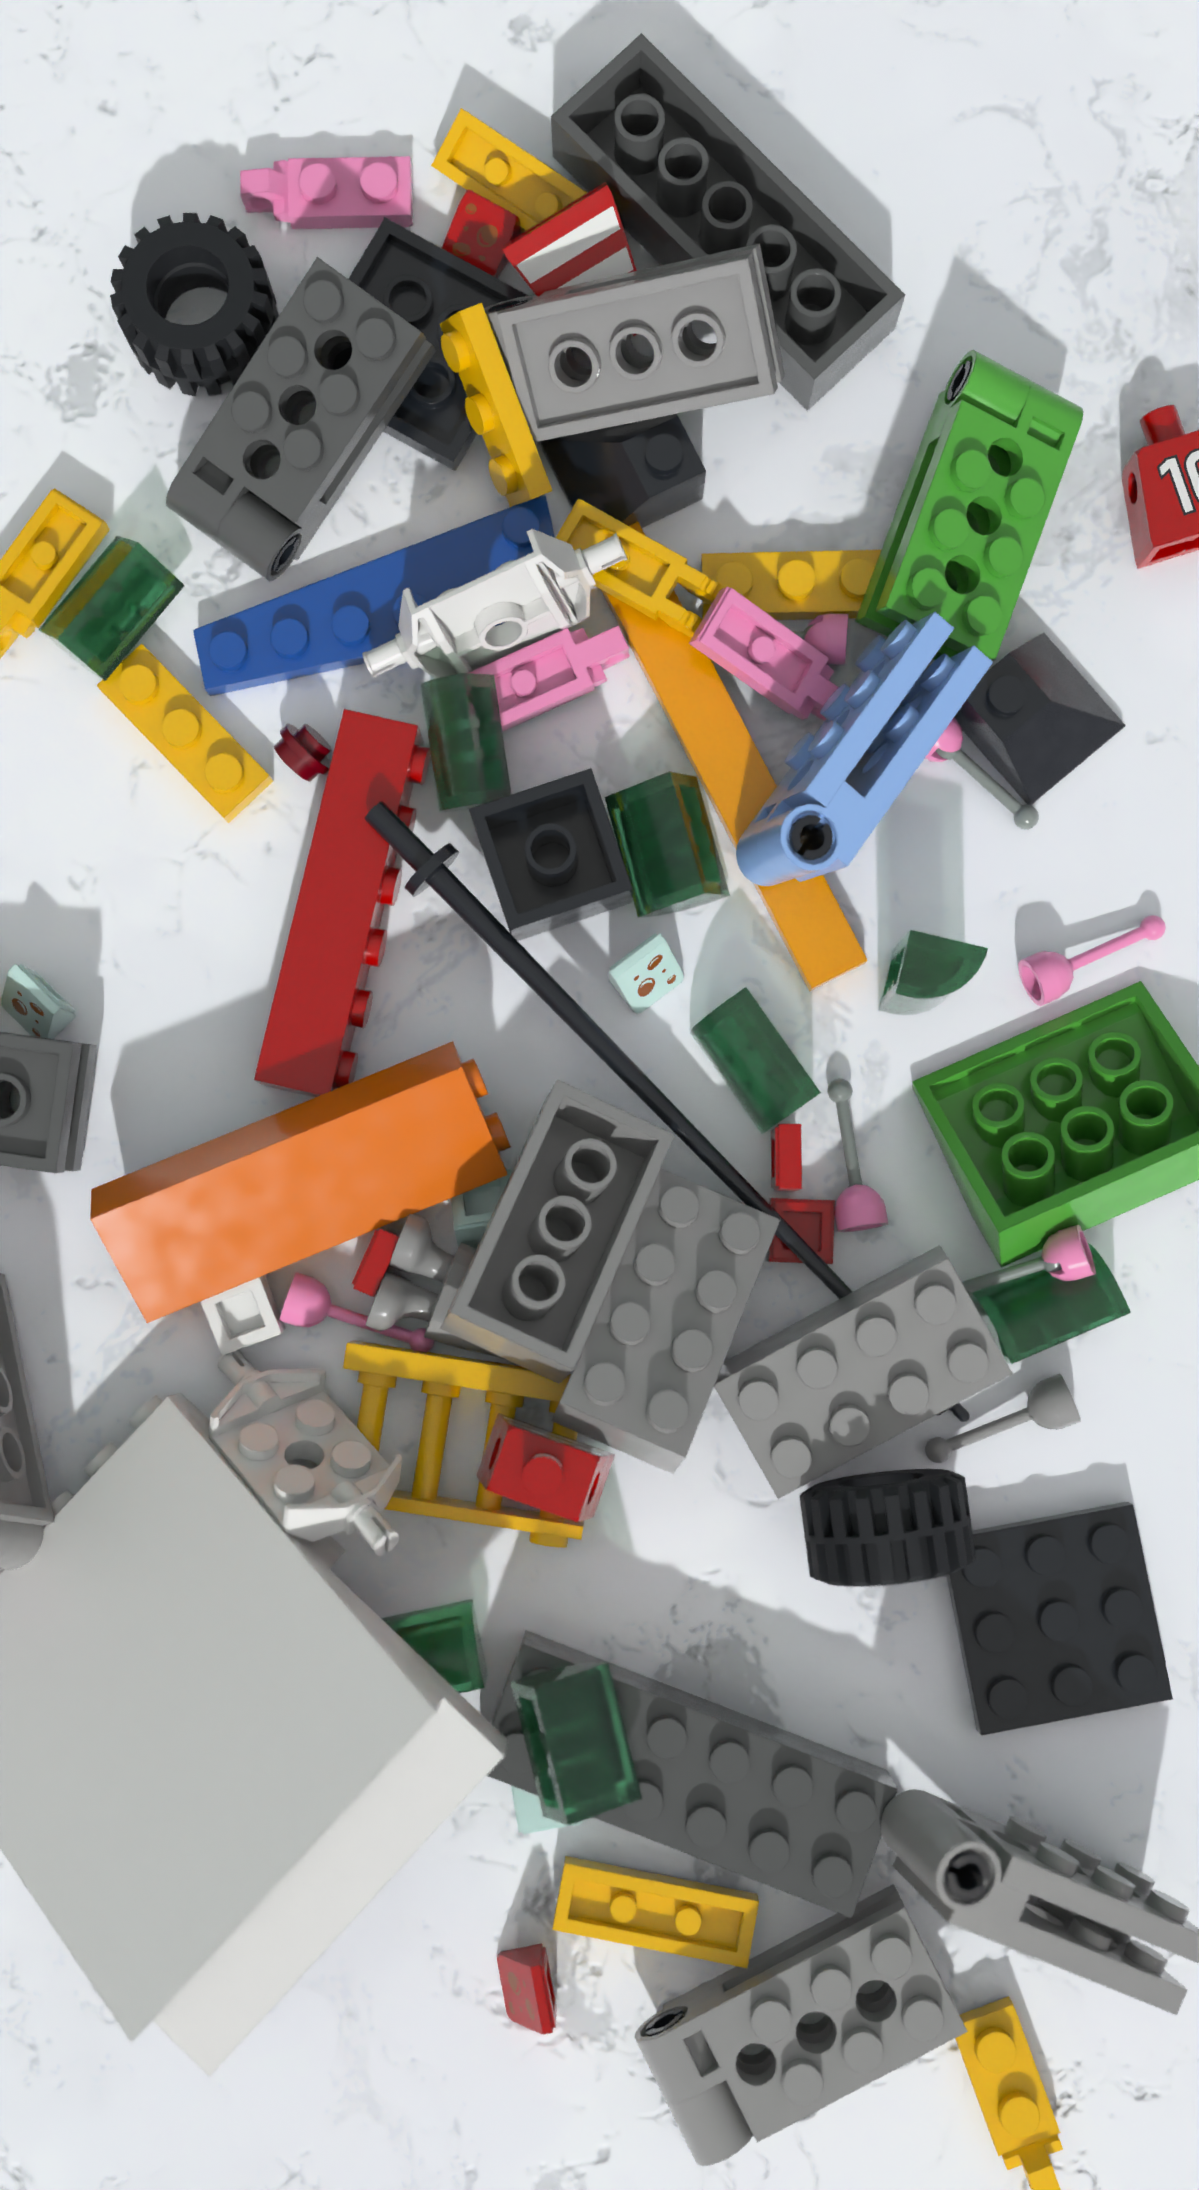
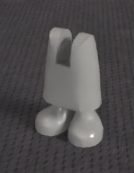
(403, 1299)

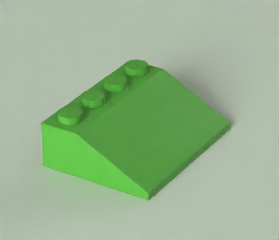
(1068, 1121)

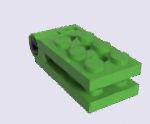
(973, 506)

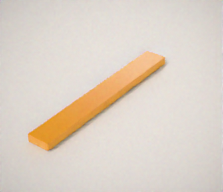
(736, 785)

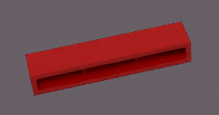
(341, 908)

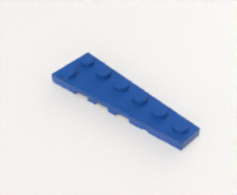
(358, 609)

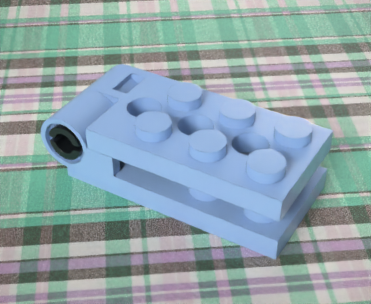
(860, 754)

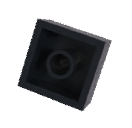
(552, 855)

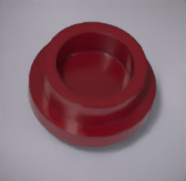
(304, 751)

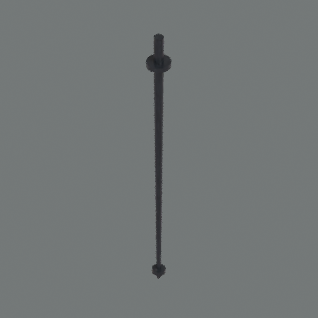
(433, 871)

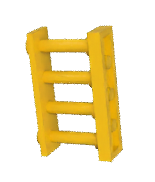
(441, 1381)

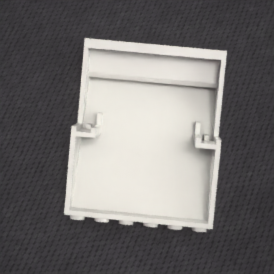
(209, 1739)

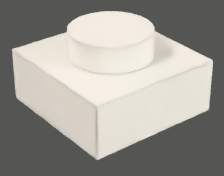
(243, 1315)

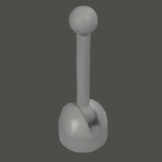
(1047, 1405)

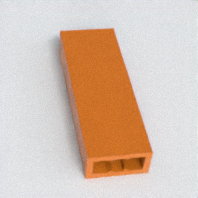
(300, 1181)

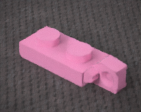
(332, 191)
(765, 655)
(553, 672)

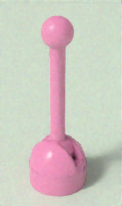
(1050, 974)
(310, 1304)

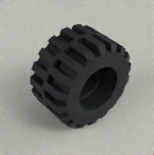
(183, 259)
(887, 1527)

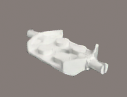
(529, 594)
(290, 1417)

